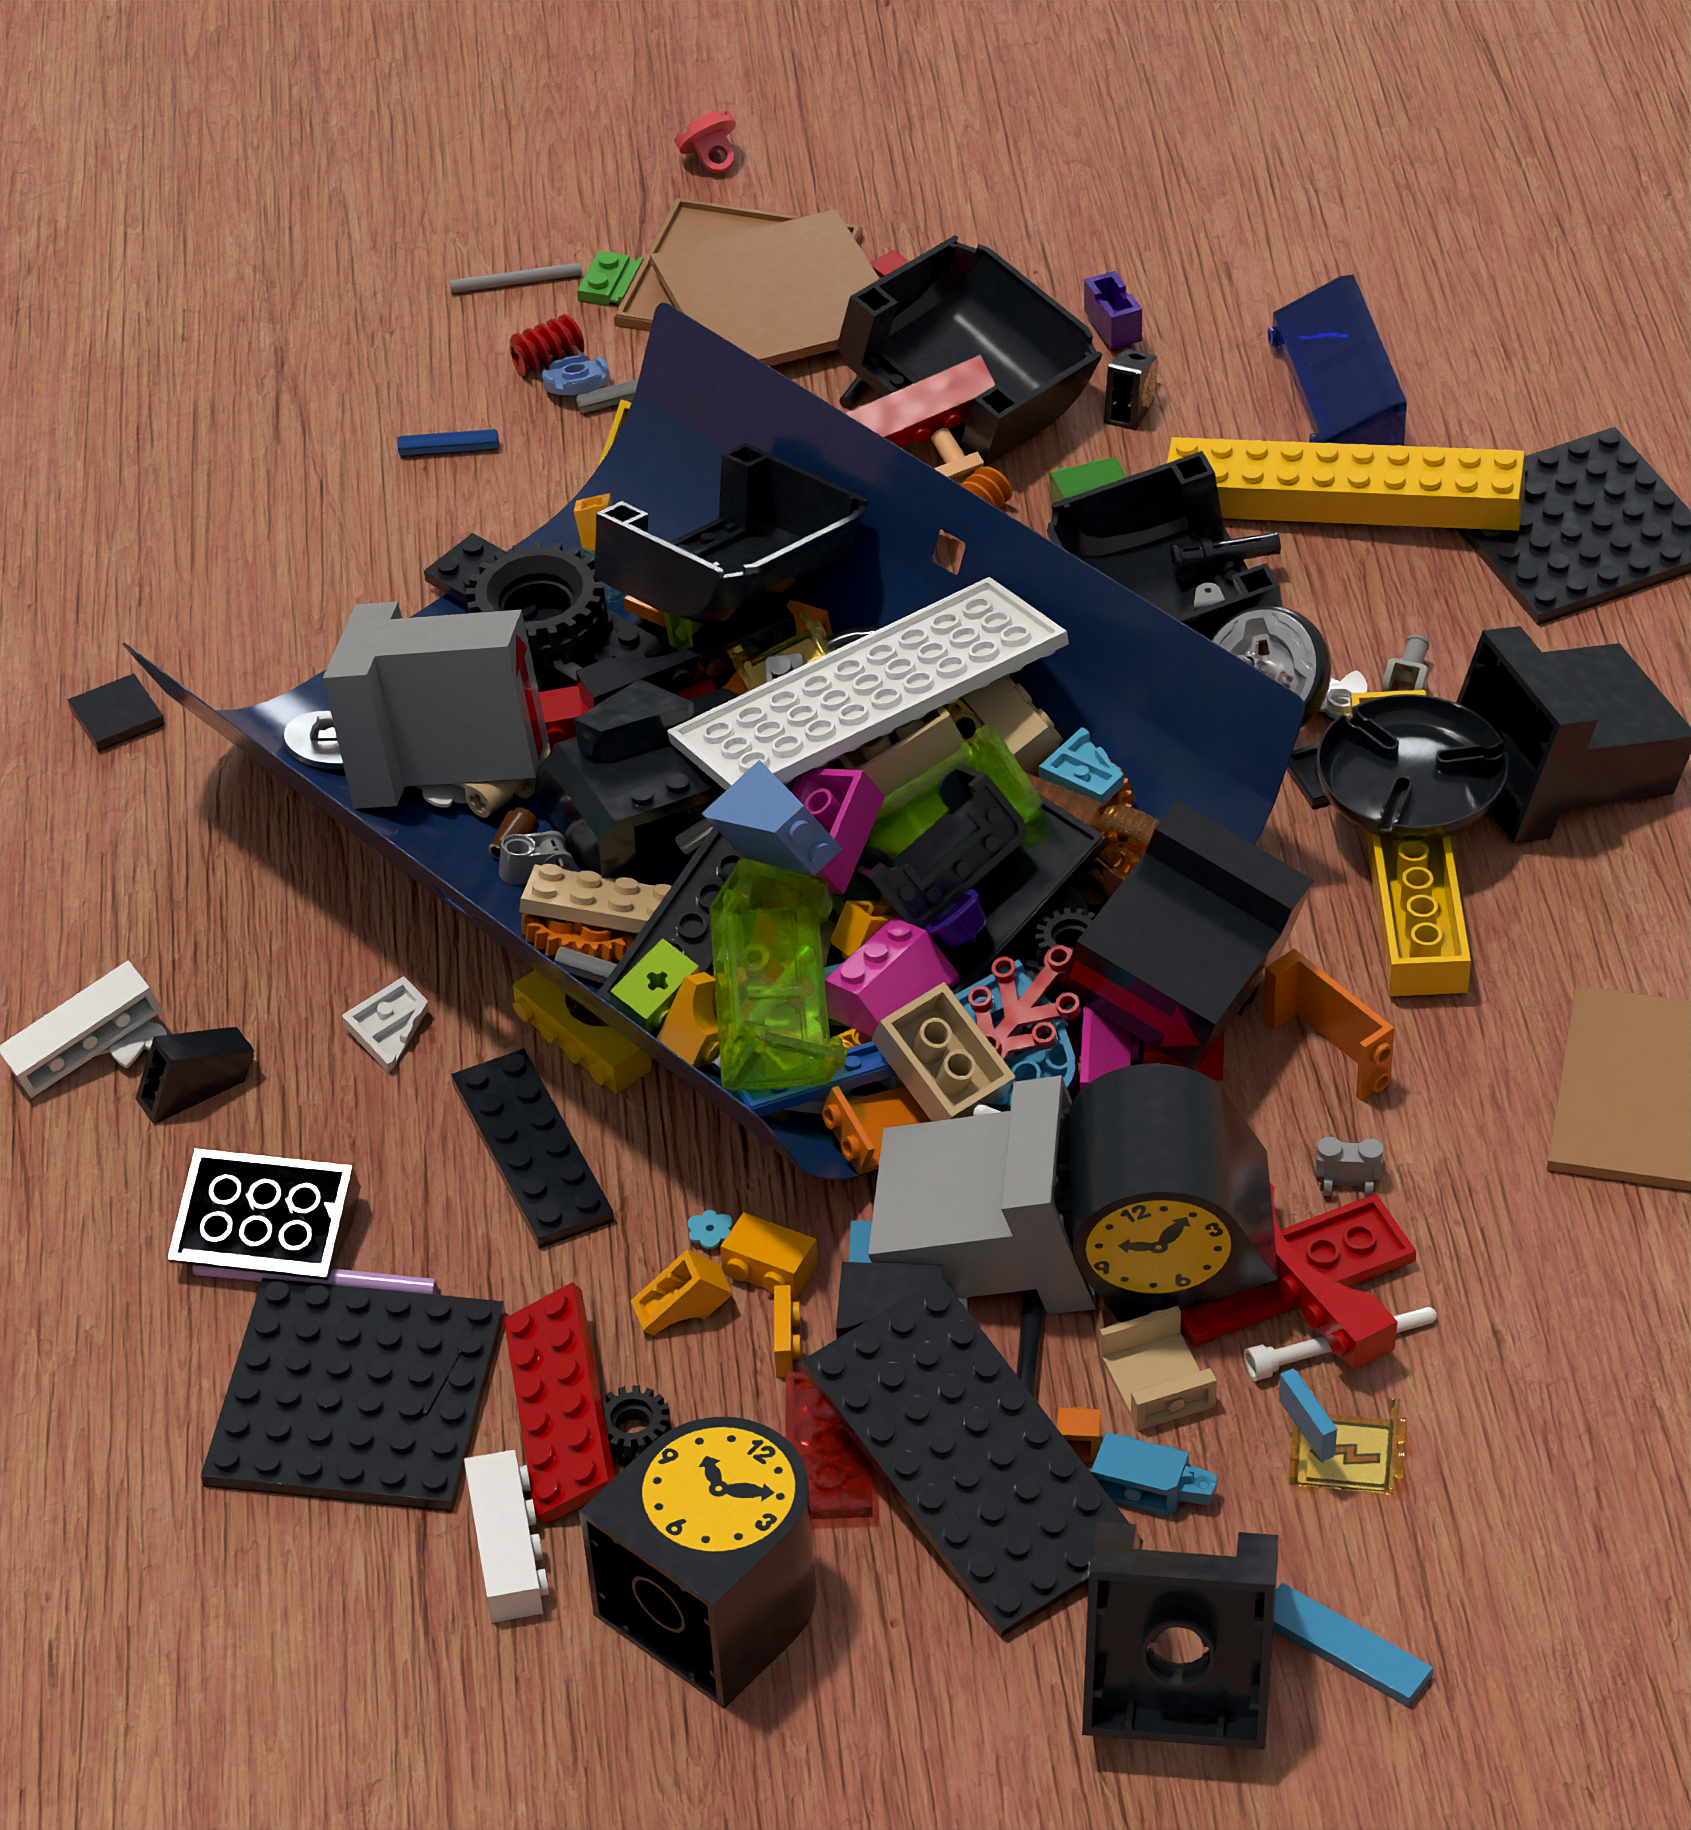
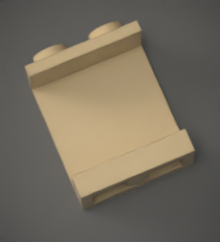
(1155, 1369)

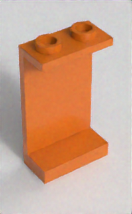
(1302, 989)
(861, 1122)

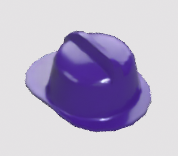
(960, 921)

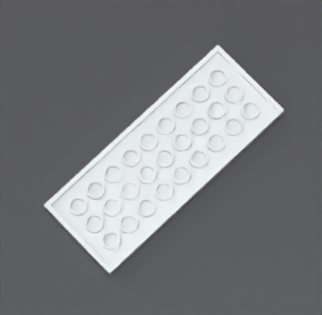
(870, 685)

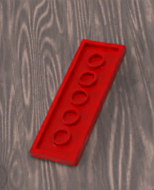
(1340, 1244)
(559, 1403)

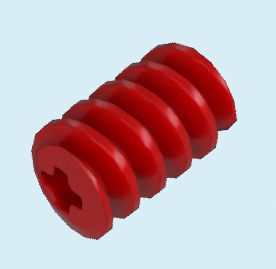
(545, 341)

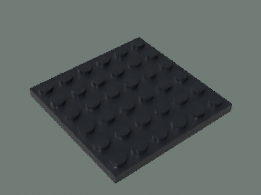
(1588, 529)
(337, 1394)

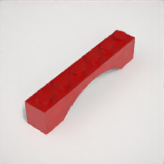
(1347, 1318)

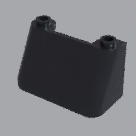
(950, 853)

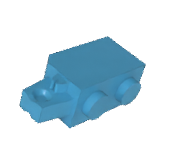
(1150, 1475)

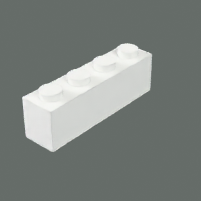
(79, 1029)
(504, 1535)

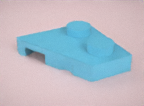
(1083, 769)

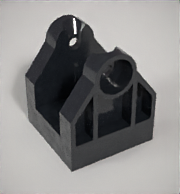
(1218, 1597)

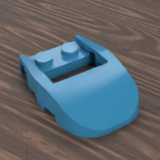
(1033, 1062)

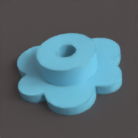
(709, 1228)

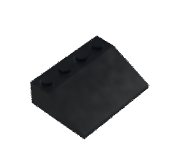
(264, 1214)

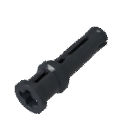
(1209, 553)

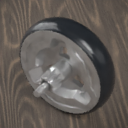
(1294, 649)

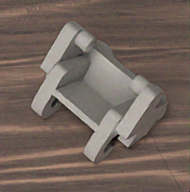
(1349, 1163)

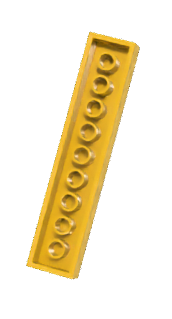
(1363, 483)
(1418, 908)

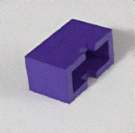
(1113, 310)

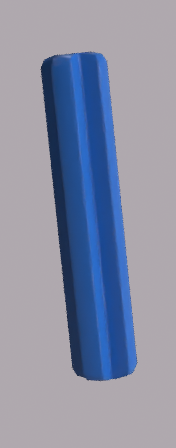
(448, 442)

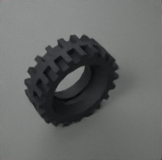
(545, 574)

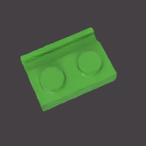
(608, 278)

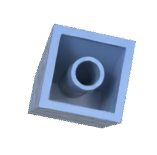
(771, 824)

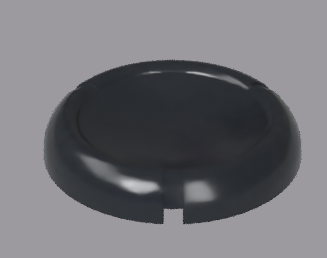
(1412, 767)

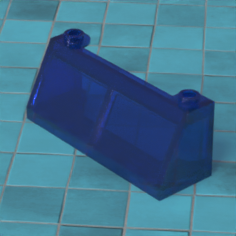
(1341, 366)

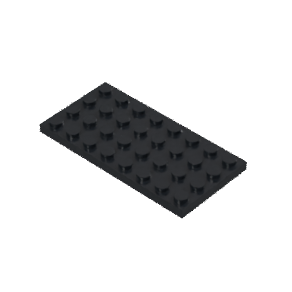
(966, 1453)

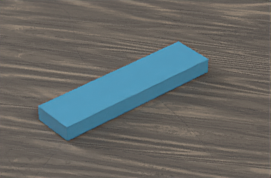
(1349, 1646)

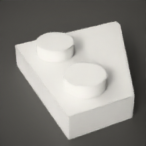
(387, 1021)

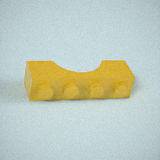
(598, 1049)

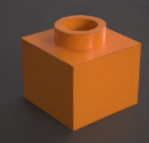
(1081, 1430)

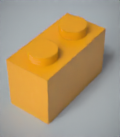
(768, 1255)

